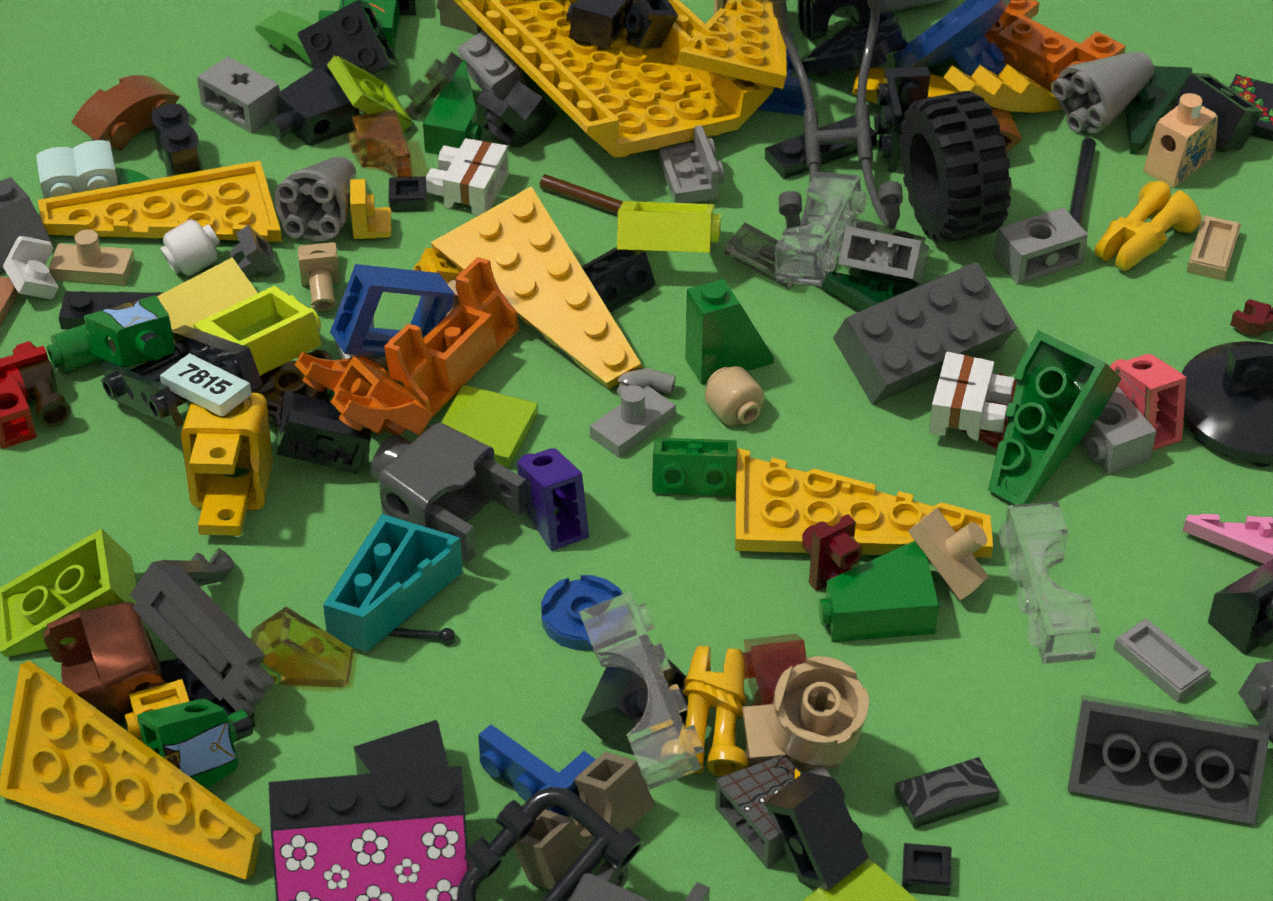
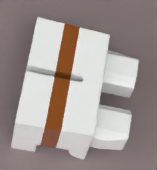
(470, 174)
(964, 395)

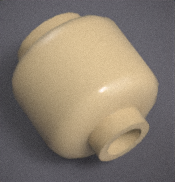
(733, 394)

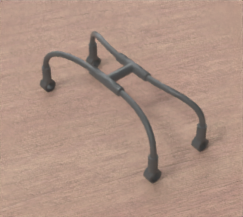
(890, 193)

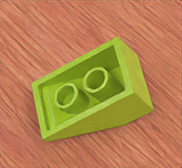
(78, 579)

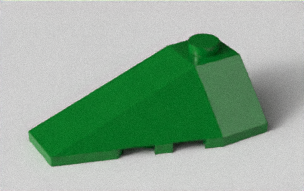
(1051, 410)

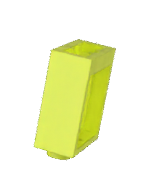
(667, 226)
(270, 325)

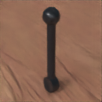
(446, 635)

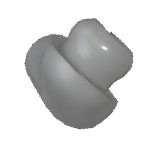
(655, 379)

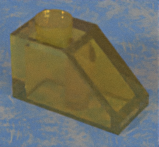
(302, 652)

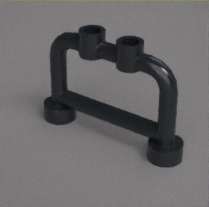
(520, 819)

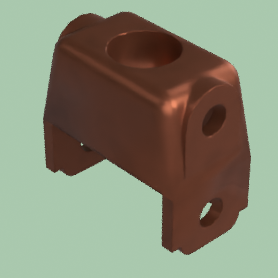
(107, 658)

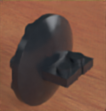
(1232, 400)

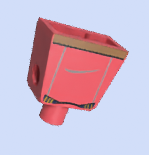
(1157, 393)

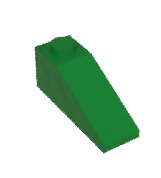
(452, 115)

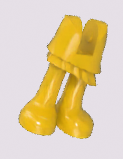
(1136, 239)
(725, 695)

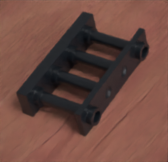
(142, 387)

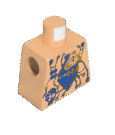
(1182, 141)

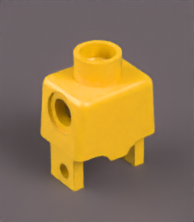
(217, 447)

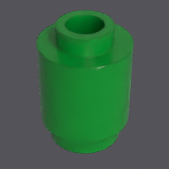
(71, 349)

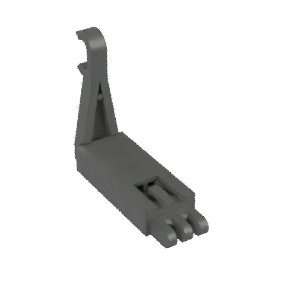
(199, 630)

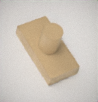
(90, 262)
(952, 551)

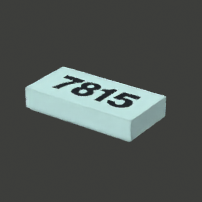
(206, 385)

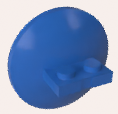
(958, 37)

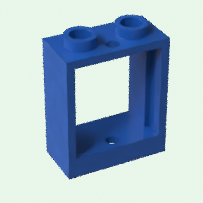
(366, 284)

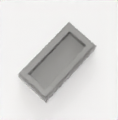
(1162, 660)

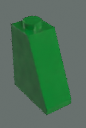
(720, 332)
(882, 598)

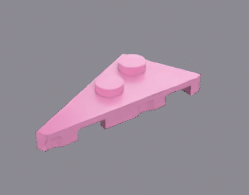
(1249, 539)

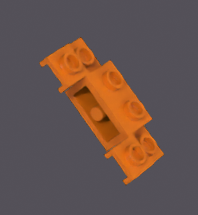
(1040, 50)
(459, 345)
(365, 394)

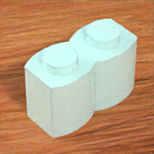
(76, 169)

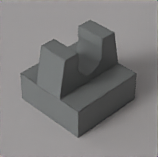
(254, 253)

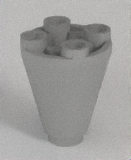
(1101, 89)
(316, 199)

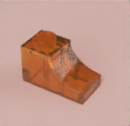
(381, 143)

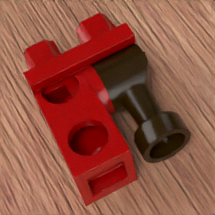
(24, 378)

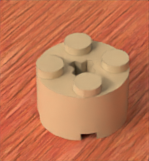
(815, 735)

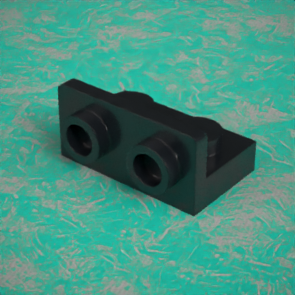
(620, 276)

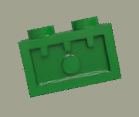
(694, 466)

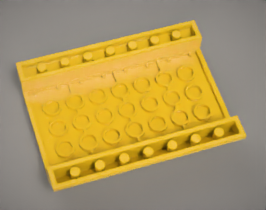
(619, 94)

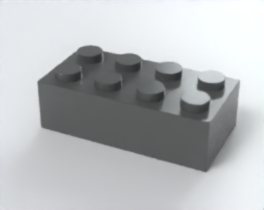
(909, 334)

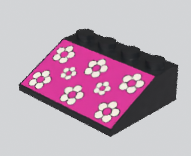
(369, 836)

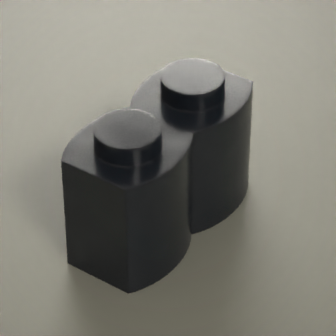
(176, 140)

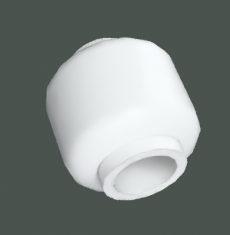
(190, 247)

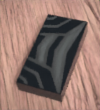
(946, 792)

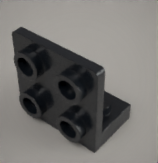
(353, 36)
(896, 94)
(315, 434)

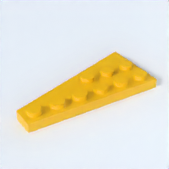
(740, 44)
(220, 197)
(543, 283)
(782, 502)
(96, 773)

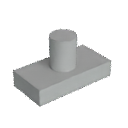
(632, 421)

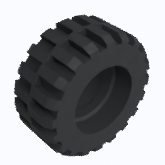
(955, 166)

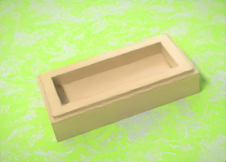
(1214, 247)

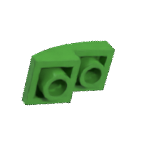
(282, 32)

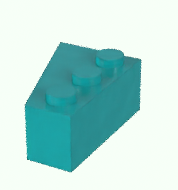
(390, 580)

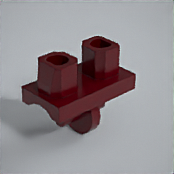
(831, 550)

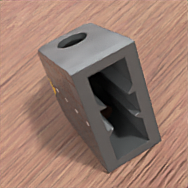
(742, 799)

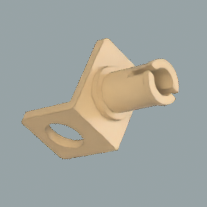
(319, 270)

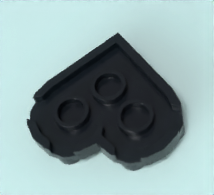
(846, 47)

